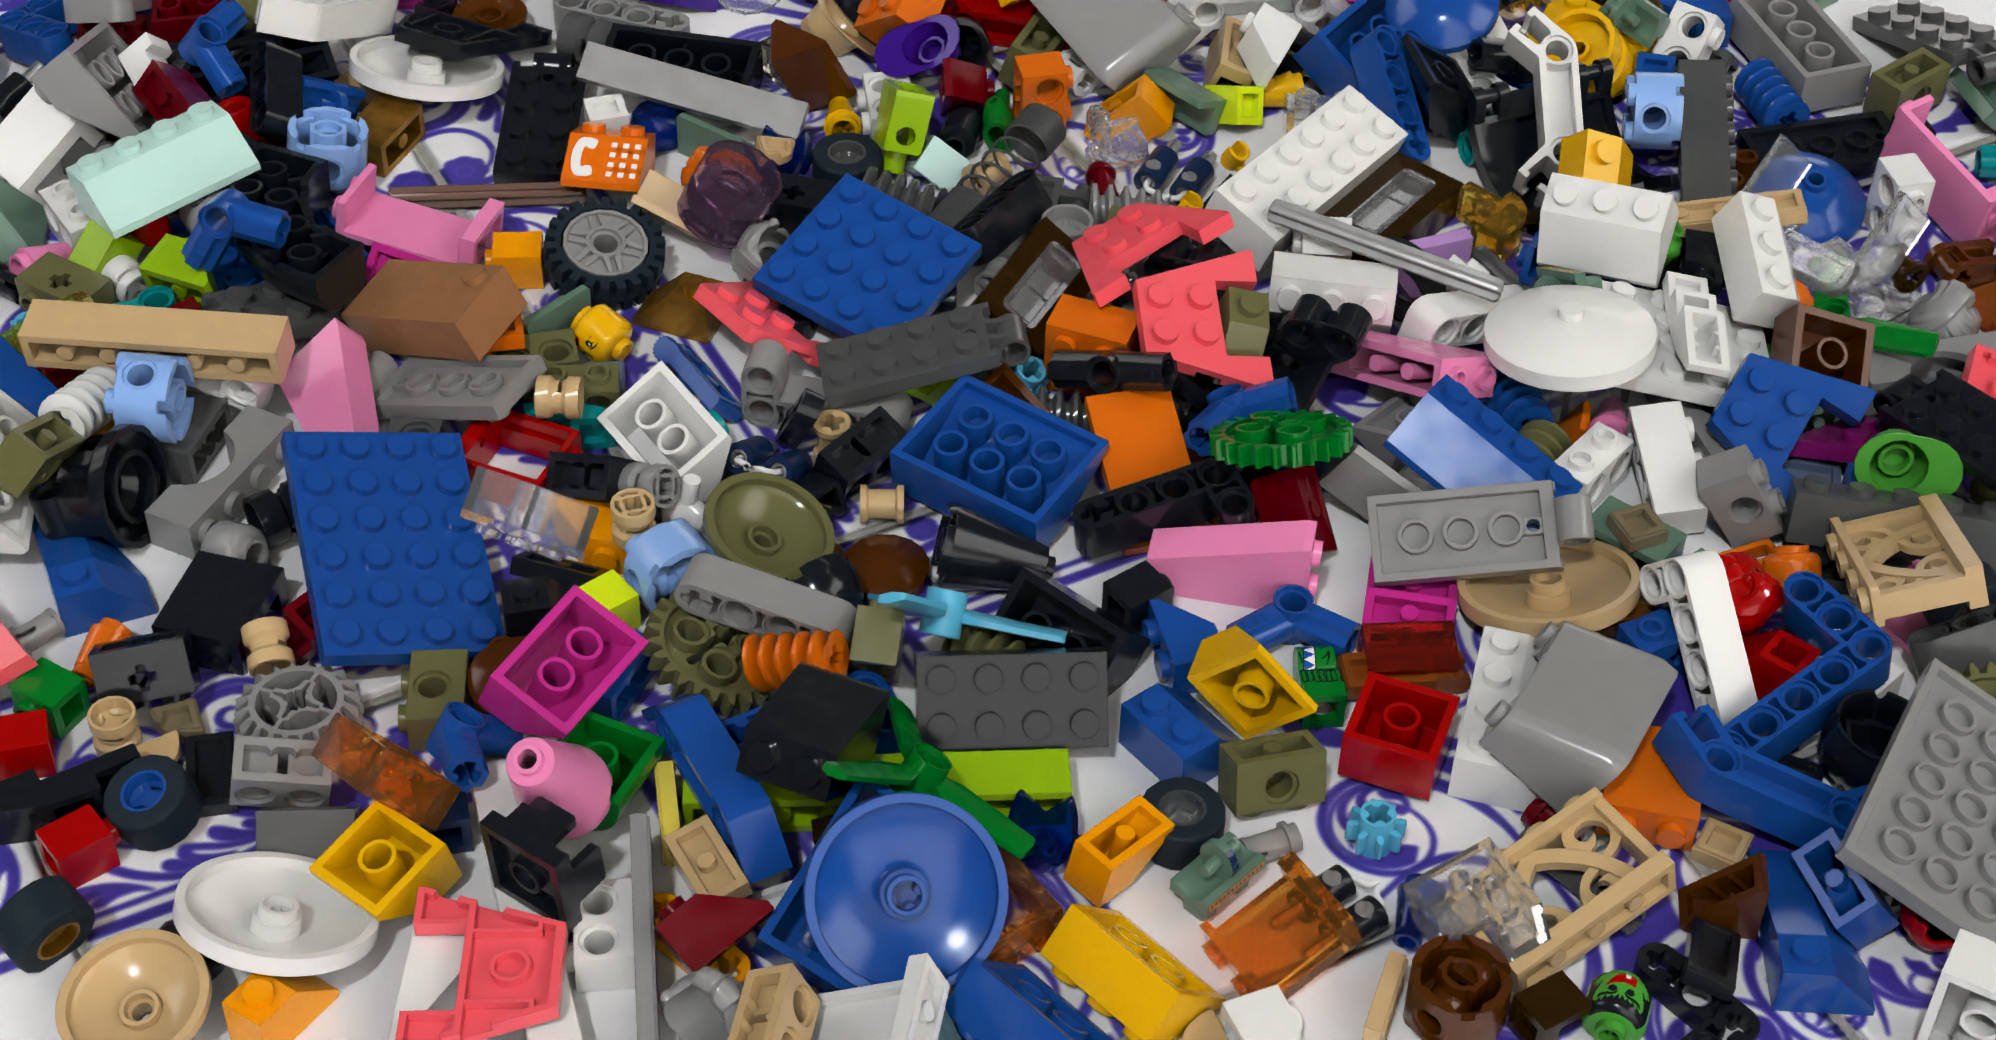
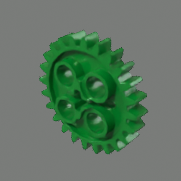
(1281, 439)

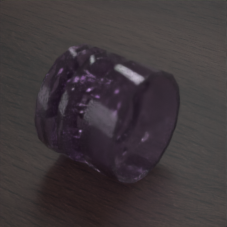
(729, 193)

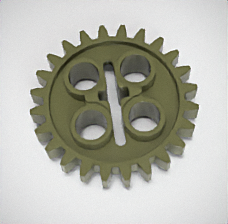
(699, 658)

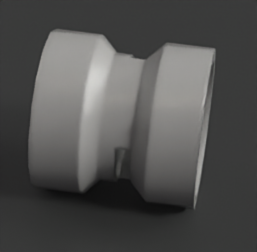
(658, 479)

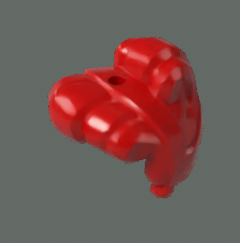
(1753, 591)

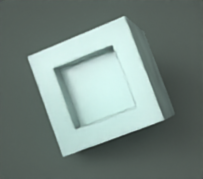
(937, 163)

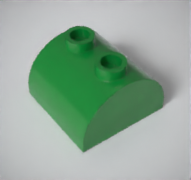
(627, 754)

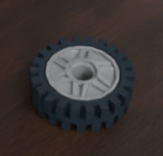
(606, 250)

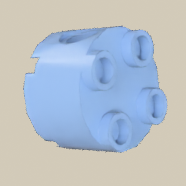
(1659, 129)
(334, 137)
(152, 394)
(660, 558)

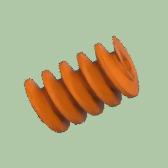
(773, 658)

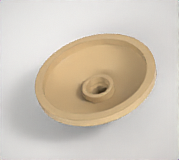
(133, 977)

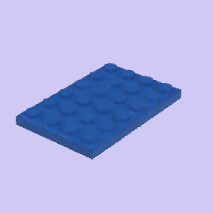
(387, 546)

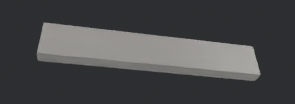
(691, 91)
(644, 928)

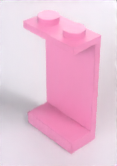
(1958, 198)
(414, 227)

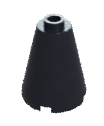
(983, 553)

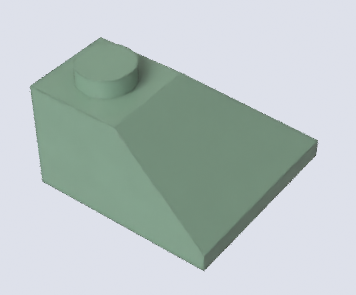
(21, 222)

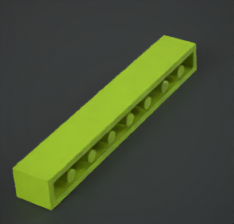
(989, 774)

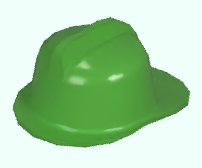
(1909, 462)

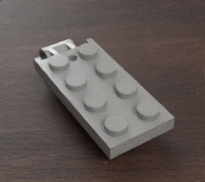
(452, 387)
(1474, 532)

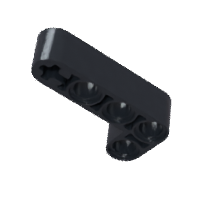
(1168, 500)

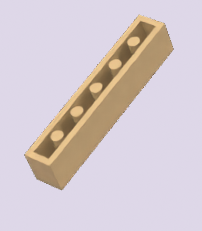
(214, 342)

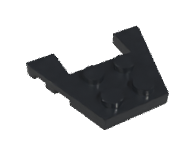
(455, 38)

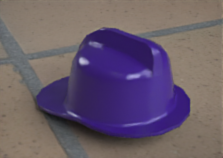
(918, 47)

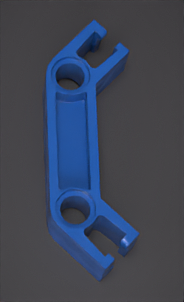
(1749, 784)
(730, 799)

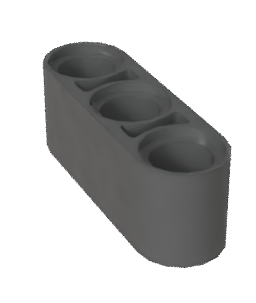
(1956, 641)

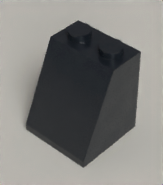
(809, 722)

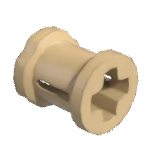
(992, 172)
(829, 427)
(881, 503)

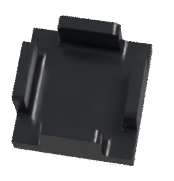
(532, 868)

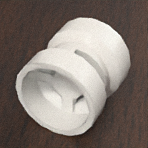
(125, 276)

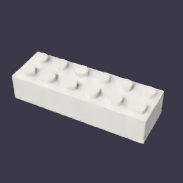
(1308, 168)

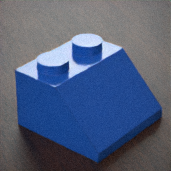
(1172, 734)

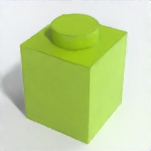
(97, 247)

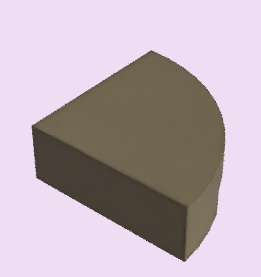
(178, 716)

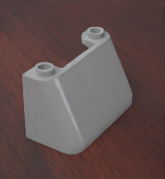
(1122, 35)
(1577, 712)

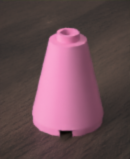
(563, 775)

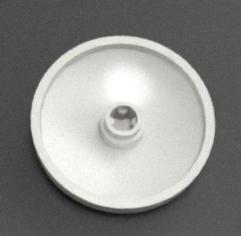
(422, 76)
(1570, 338)
(270, 916)

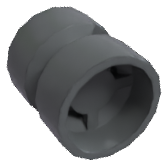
(577, 30)

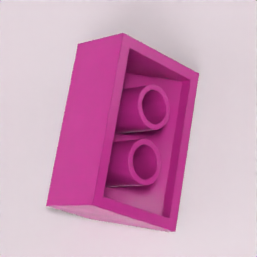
(561, 667)

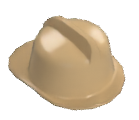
(831, 24)

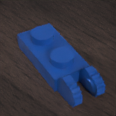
(698, 378)

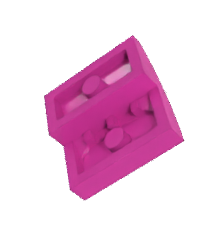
(1409, 602)

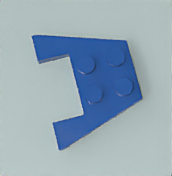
(1771, 406)

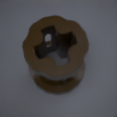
(1916, 271)

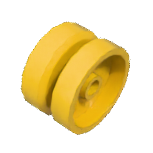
(1597, 39)

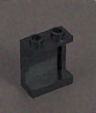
(215, 602)

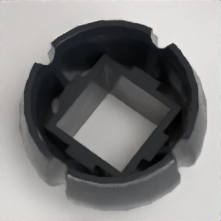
(1858, 735)

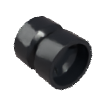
(271, 514)

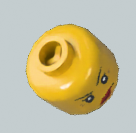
(602, 334)

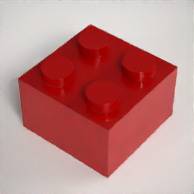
(1398, 735)

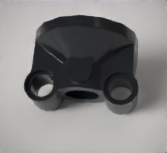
(105, 488)

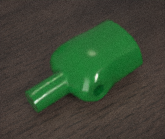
(997, 118)

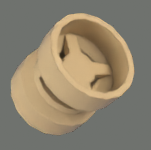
(559, 397)
(631, 514)
(267, 644)
(113, 724)

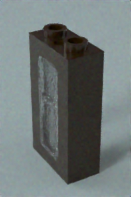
(1401, 201)
(1035, 280)

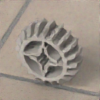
(296, 702)

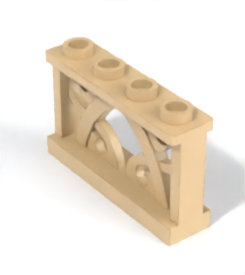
(1943, 578)
(1629, 890)

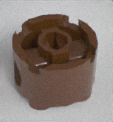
(1458, 990)

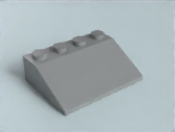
(94, 85)

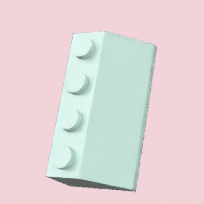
(161, 169)

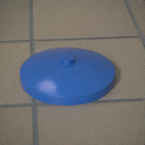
(903, 882)

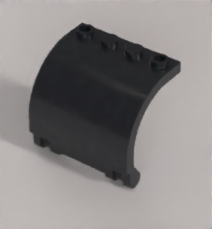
(1509, 137)

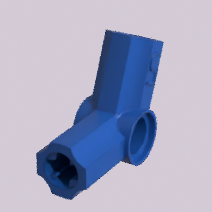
(206, 47)
(242, 220)
(1238, 401)
(1296, 619)
(464, 739)

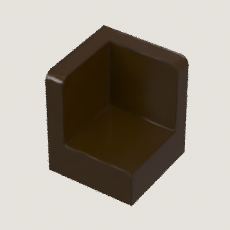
(1546, 1008)

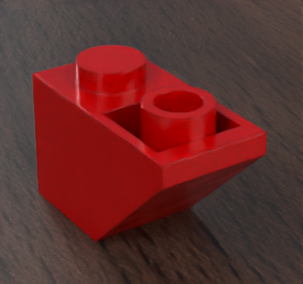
(1776, 658)

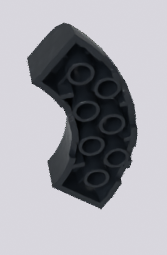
(314, 260)

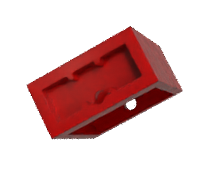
(521, 434)

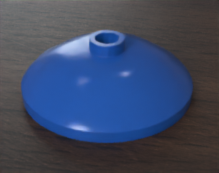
(1444, 23)
(1832, 200)

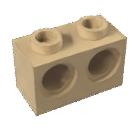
(775, 1006)

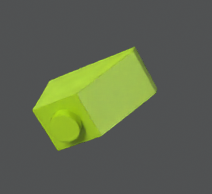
(168, 268)

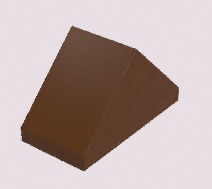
(1729, 897)

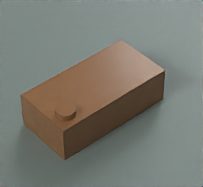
(435, 309)

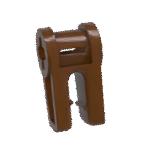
(1963, 260)

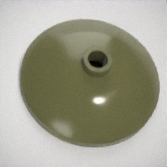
(767, 524)

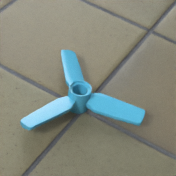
(945, 613)

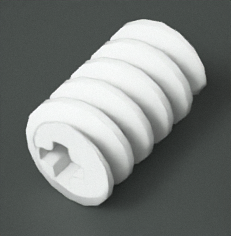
(82, 401)

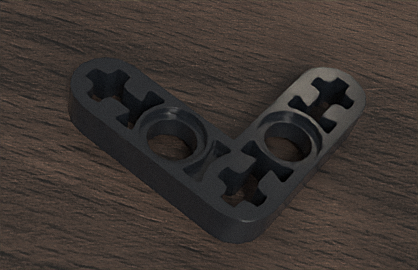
(1707, 1021)

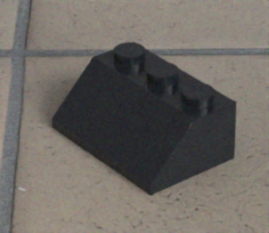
(1049, 603)

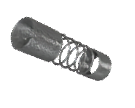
(1032, 136)

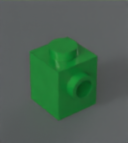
(55, 689)

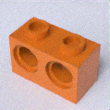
(1042, 80)

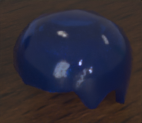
(659, 120)

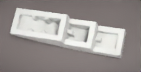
(1696, 324)

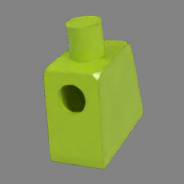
(901, 107)

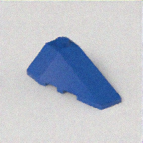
(92, 581)
(1803, 953)

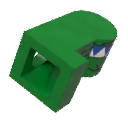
(1317, 675)

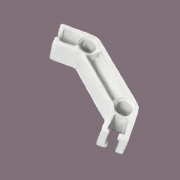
(1306, 12)
(325, 18)
(1555, 92)

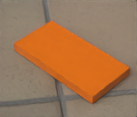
(1141, 437)

